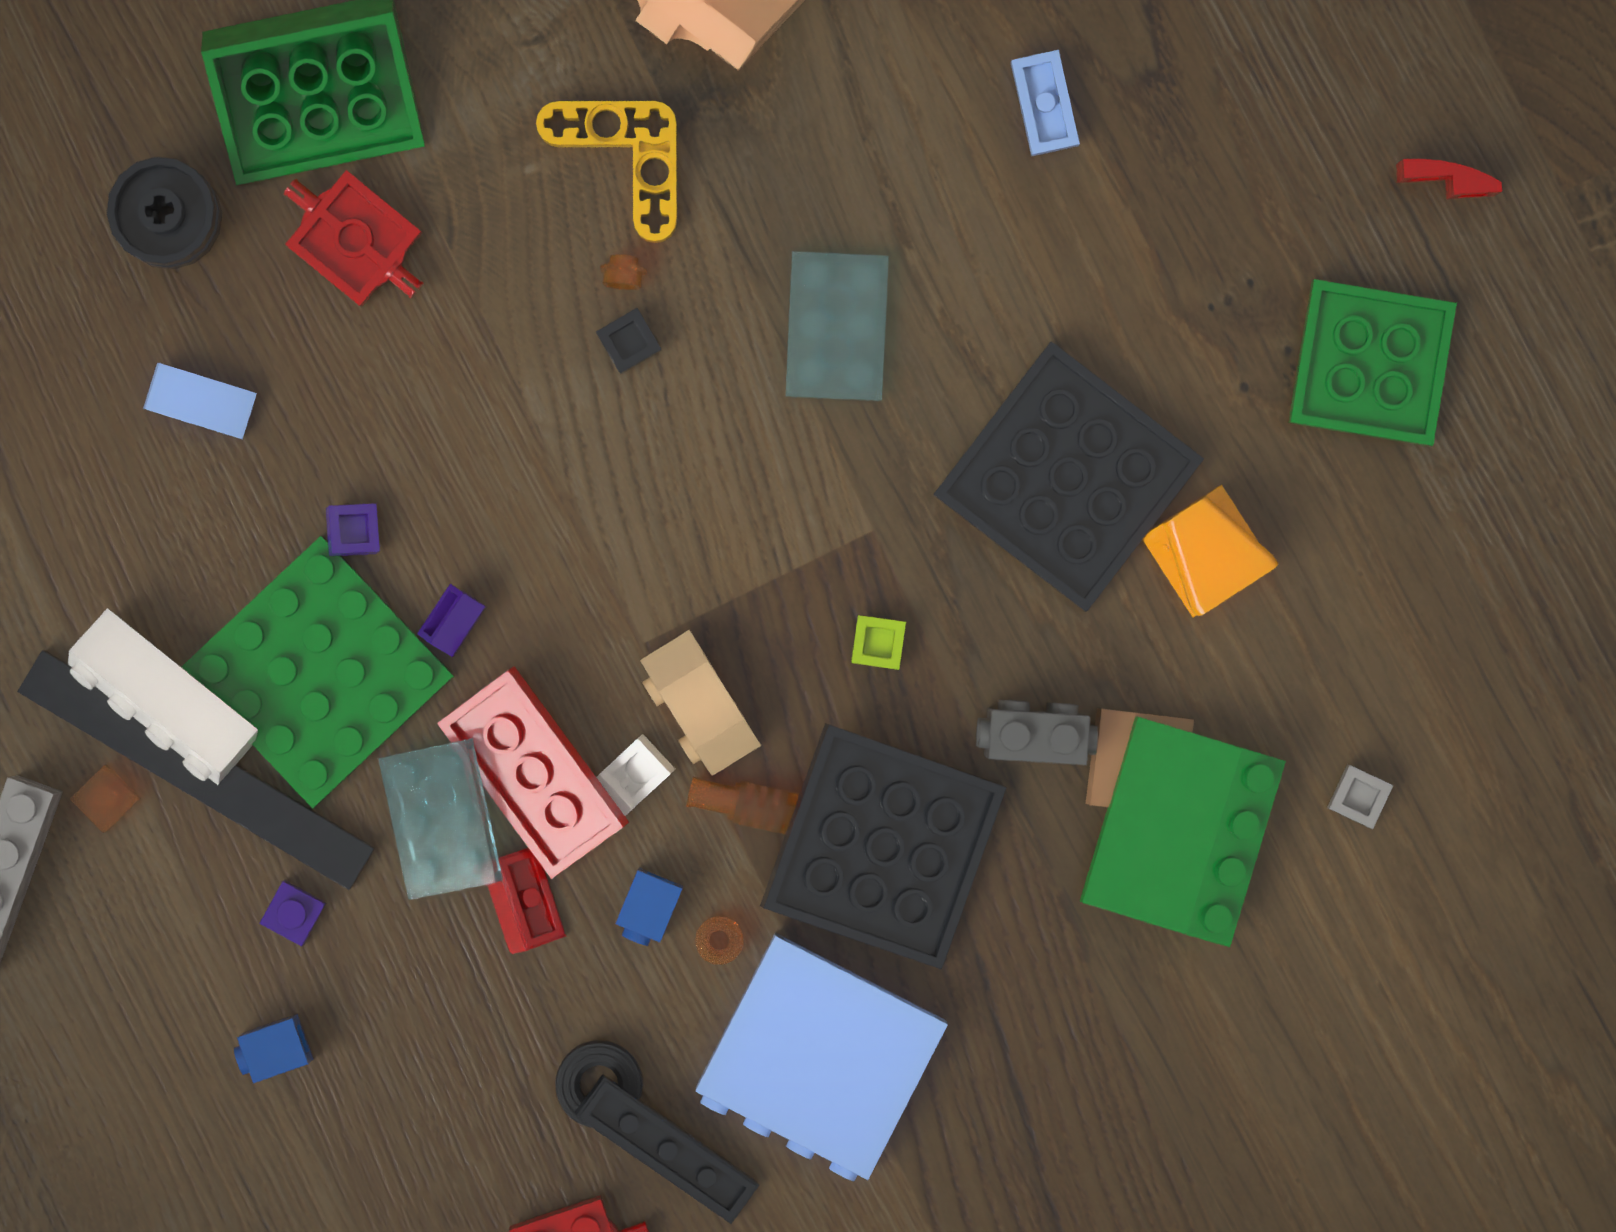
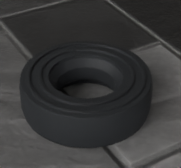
(589, 1055)

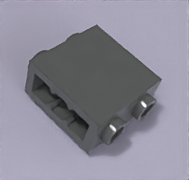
(1037, 736)

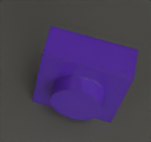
(352, 529)
(293, 913)

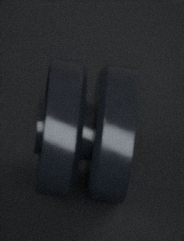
(136, 206)

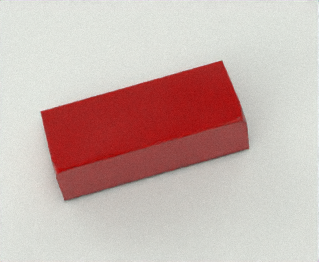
(525, 903)

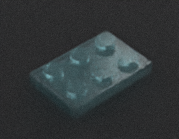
(837, 326)
(440, 819)

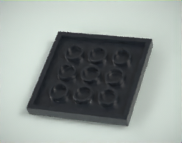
(1068, 476)
(883, 846)

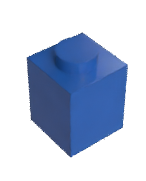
(648, 907)
(273, 1049)

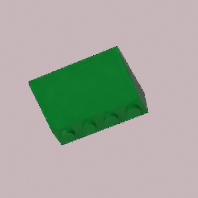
(312, 89)
(1182, 831)

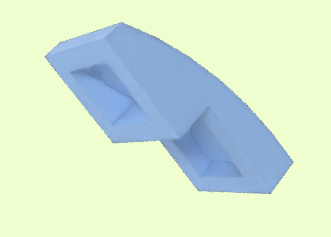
(199, 400)

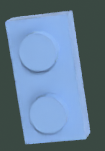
(1045, 103)

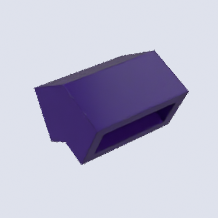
(451, 620)

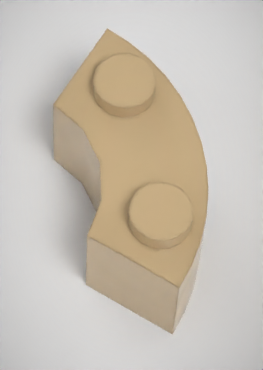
(699, 703)

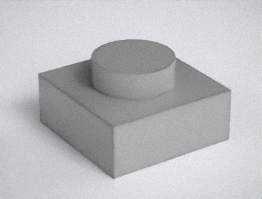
(1360, 796)

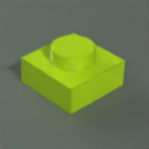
(878, 642)

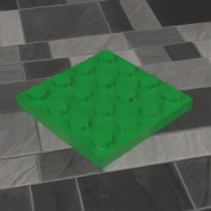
(319, 671)

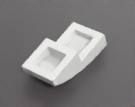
(635, 774)

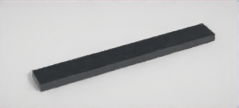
(237, 796)

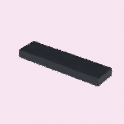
(666, 1148)

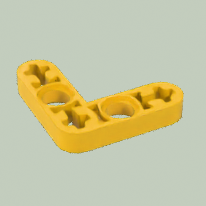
(644, 148)

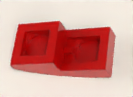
(1459, 179)

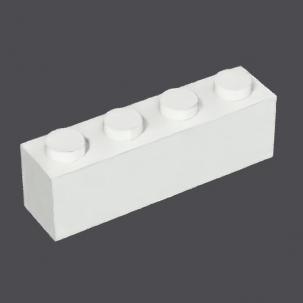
(161, 697)

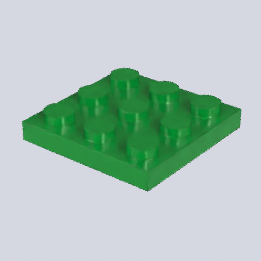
(1372, 362)

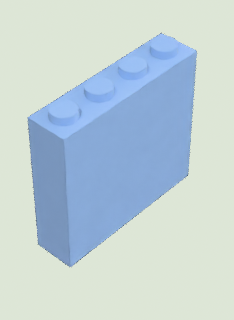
(820, 1058)

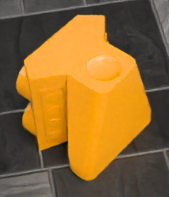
(1208, 552)

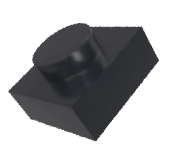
(628, 341)

